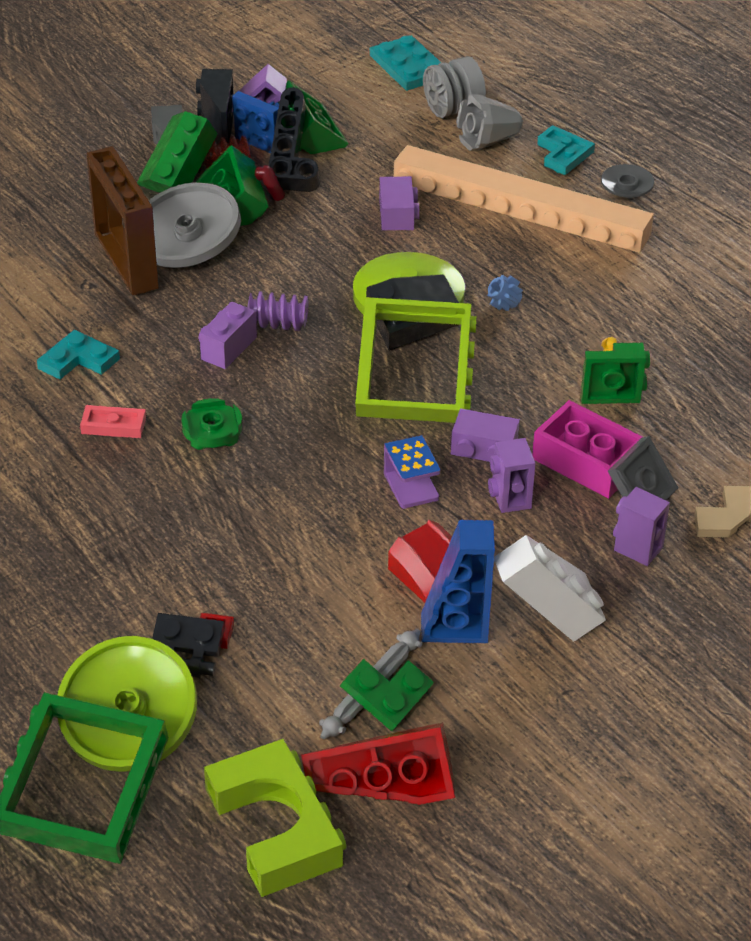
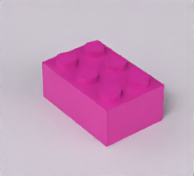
(582, 446)

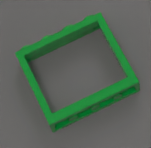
(115, 841)

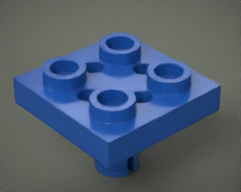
(260, 120)

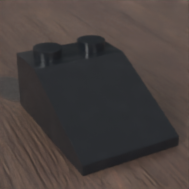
(216, 100)
(411, 288)

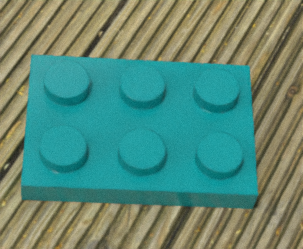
(404, 60)

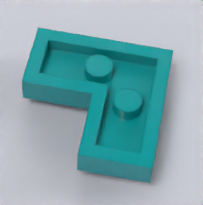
(565, 149)
(75, 350)

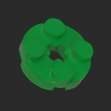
(224, 431)

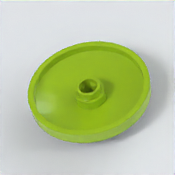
(404, 265)
(132, 677)

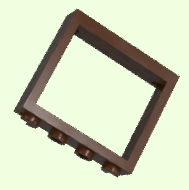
(118, 196)

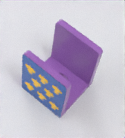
(408, 471)

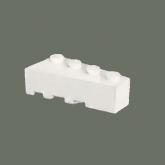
(551, 586)

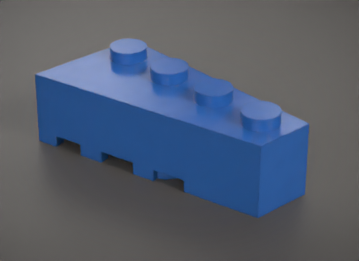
(462, 589)

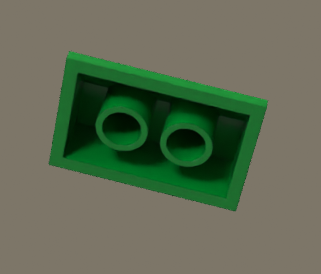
(319, 130)
(178, 152)
(237, 175)

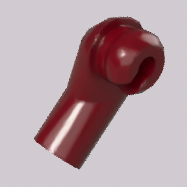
(270, 181)

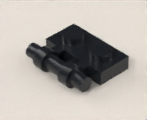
(191, 636)

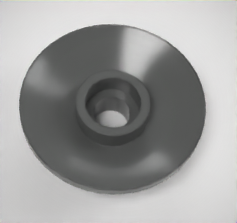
(627, 180)

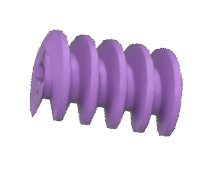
(279, 311)

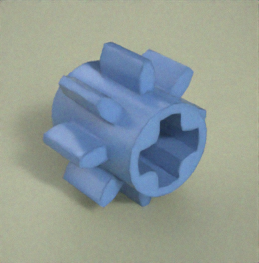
(504, 292)

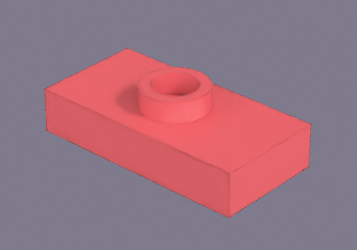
(113, 421)

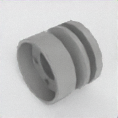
(451, 83)

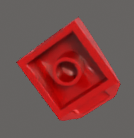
(418, 557)

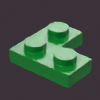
(384, 698)

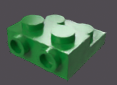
(615, 374)

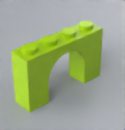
(276, 775)

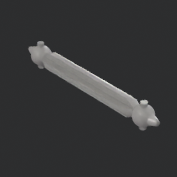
(387, 665)

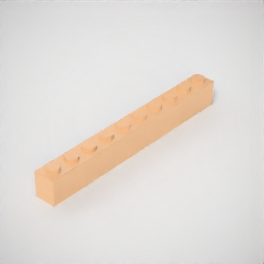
(525, 198)

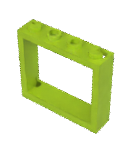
(414, 311)

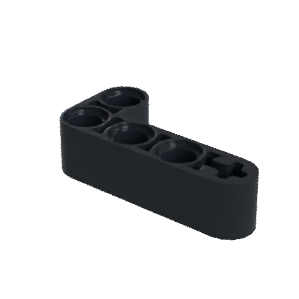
(291, 138)

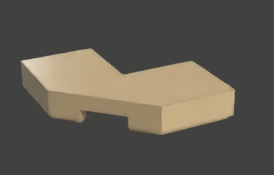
(725, 520)

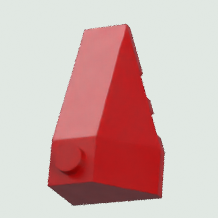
(394, 766)

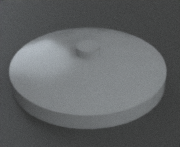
(193, 223)

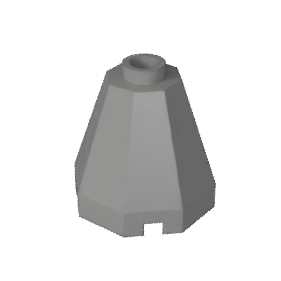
(486, 122)

